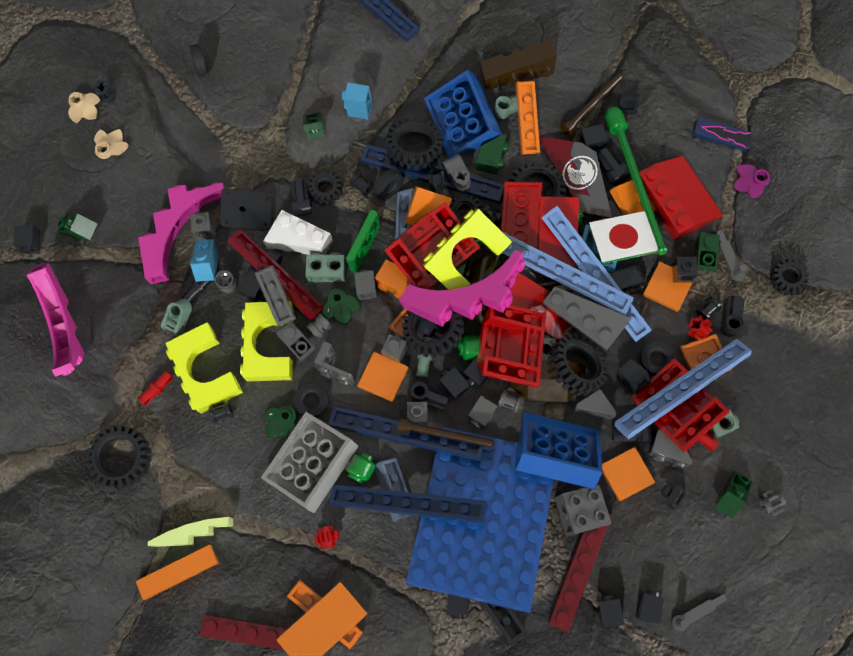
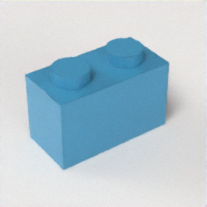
(357, 100)
(204, 260)

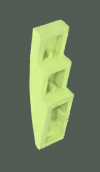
(185, 534)

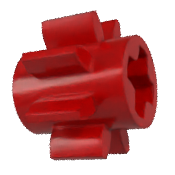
(699, 328)
(326, 537)

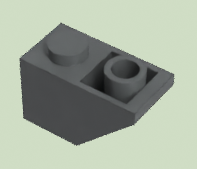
(296, 341)
(664, 449)

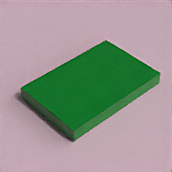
(363, 241)

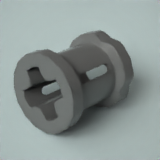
(509, 401)

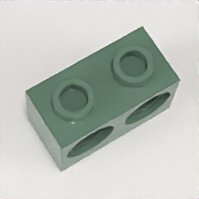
(325, 273)

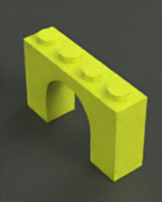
(476, 226)
(183, 352)
(254, 366)

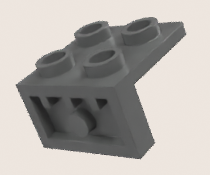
(325, 361)
(582, 510)

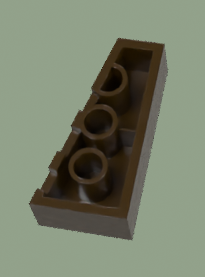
(519, 65)

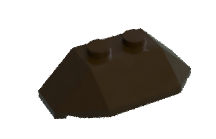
(480, 270)
(549, 389)

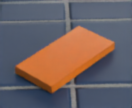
(323, 624)

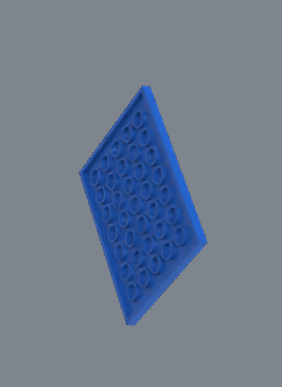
(492, 559)

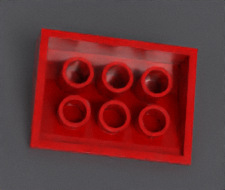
(679, 197)

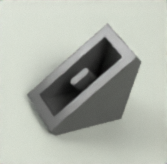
(596, 405)

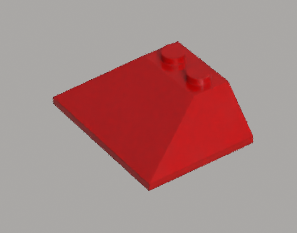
(421, 239)
(512, 345)
(689, 419)

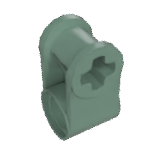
(175, 319)

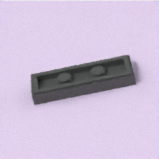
(275, 295)

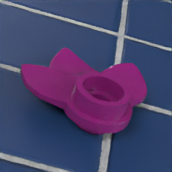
(748, 181)

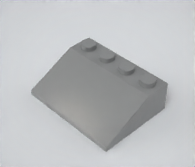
(310, 462)

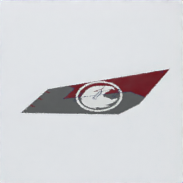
(580, 172)

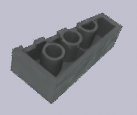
(589, 318)

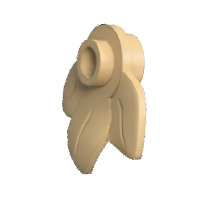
(83, 108)
(111, 142)

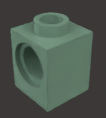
(732, 424)

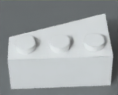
(297, 235)

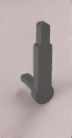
(737, 271)
(681, 622)

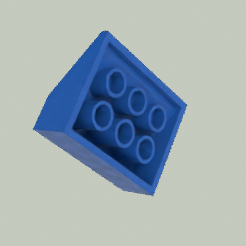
(462, 115)
(559, 450)

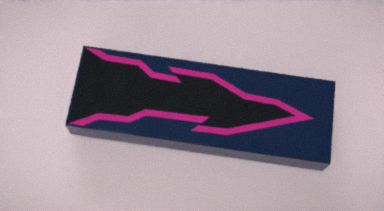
(722, 134)

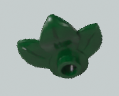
(340, 309)
(278, 423)

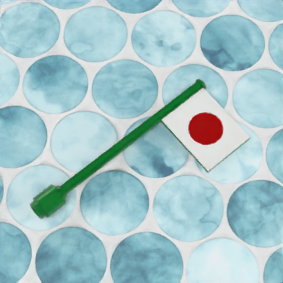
(631, 233)

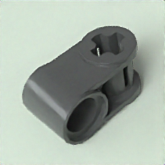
(457, 171)

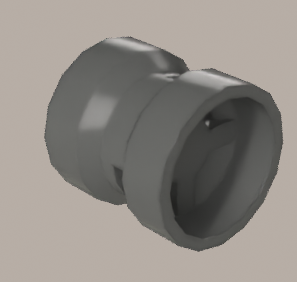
(226, 278)
(319, 326)

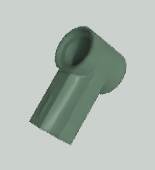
(509, 103)

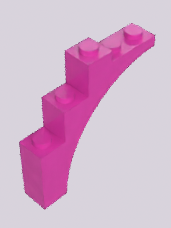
(168, 222)
(467, 301)
(66, 347)

